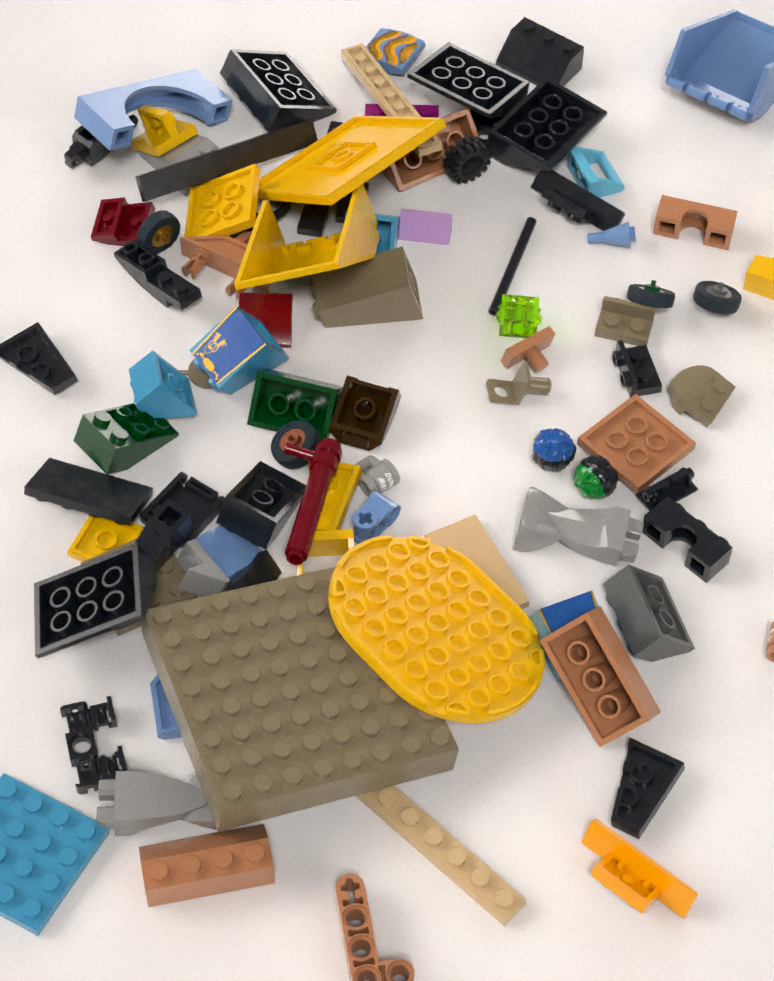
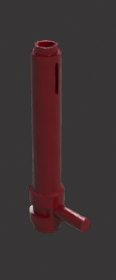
(322, 469)

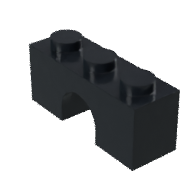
(671, 523)

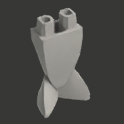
(590, 532)
(151, 800)

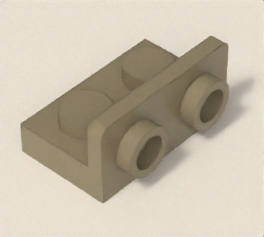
(625, 321)

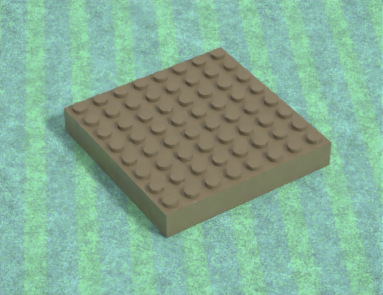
(283, 704)

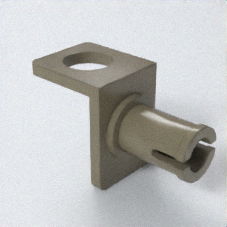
(518, 387)

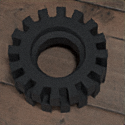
(467, 159)

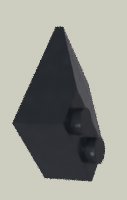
(261, 505)

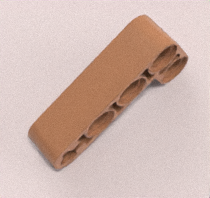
(363, 936)

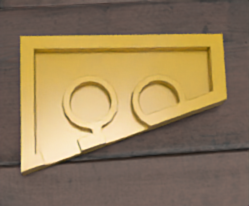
(339, 496)

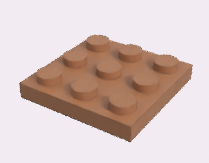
(637, 443)

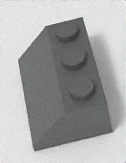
(647, 615)

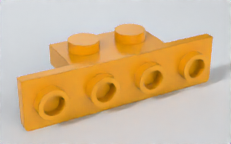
(634, 874)

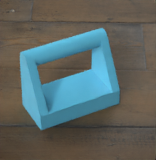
(579, 166)

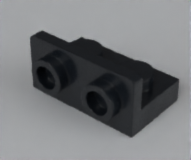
(636, 369)

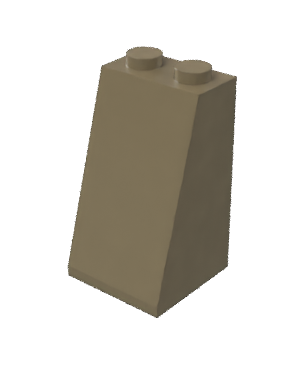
(368, 292)

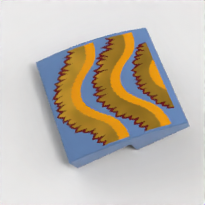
(395, 50)

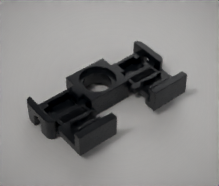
(81, 730)

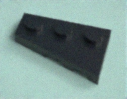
(38, 359)
(643, 787)

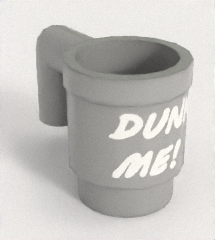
(379, 477)

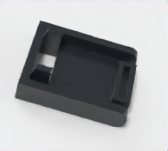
(194, 497)

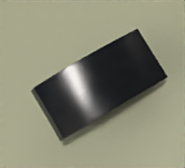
(260, 570)

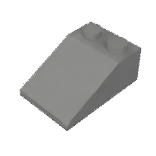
(190, 148)

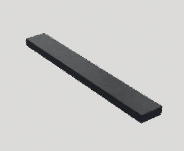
(225, 160)

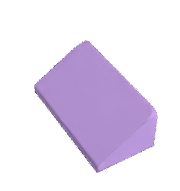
(425, 226)

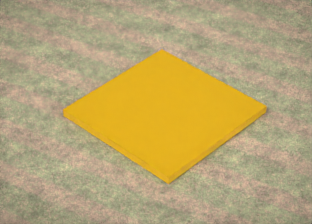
(346, 158)

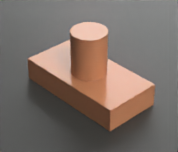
(530, 350)

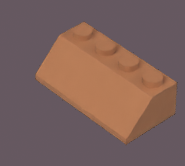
(413, 169)
(600, 676)
(206, 865)

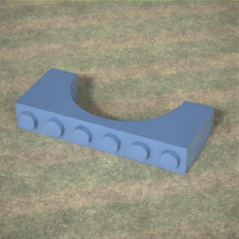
(189, 91)

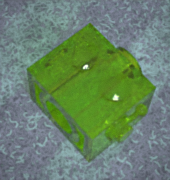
(518, 316)

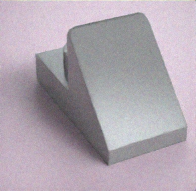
(201, 572)

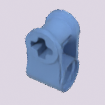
(374, 517)

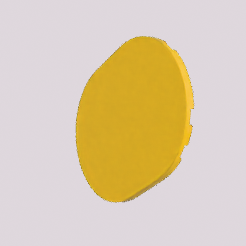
(436, 629)

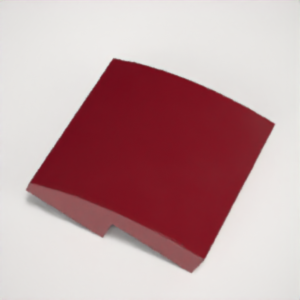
(119, 221)
(273, 311)

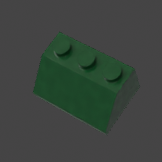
(288, 398)

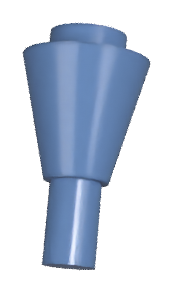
(618, 235)

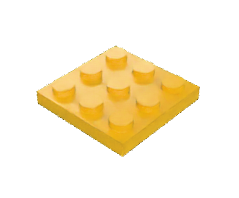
(224, 204)

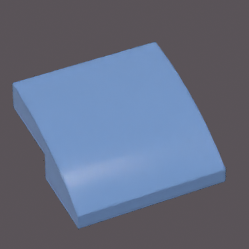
(228, 550)

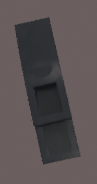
(153, 275)

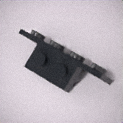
(576, 200)

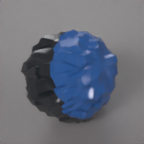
(553, 449)

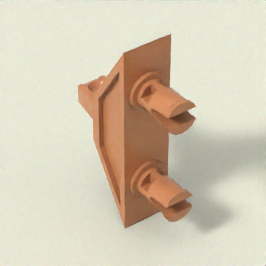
(218, 253)

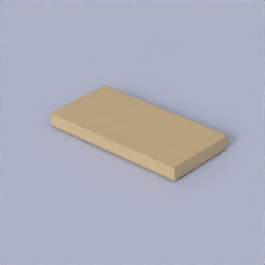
(474, 542)

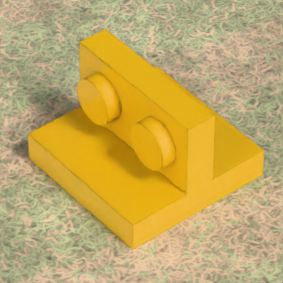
(162, 131)

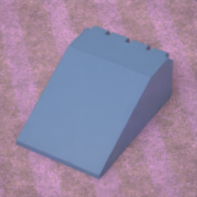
(726, 64)

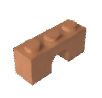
(714, 221)

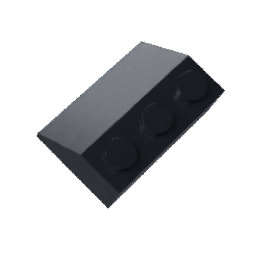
(540, 53)

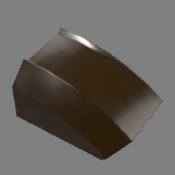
(364, 413)

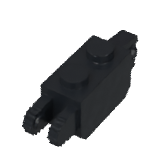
(87, 147)

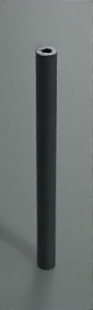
(512, 265)

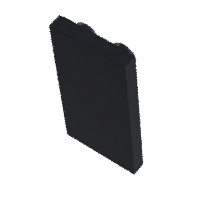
(88, 491)

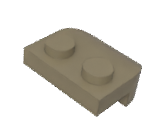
(700, 393)

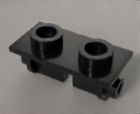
(674, 486)

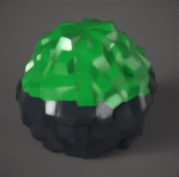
(595, 477)

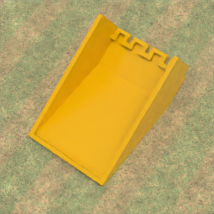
(272, 261)

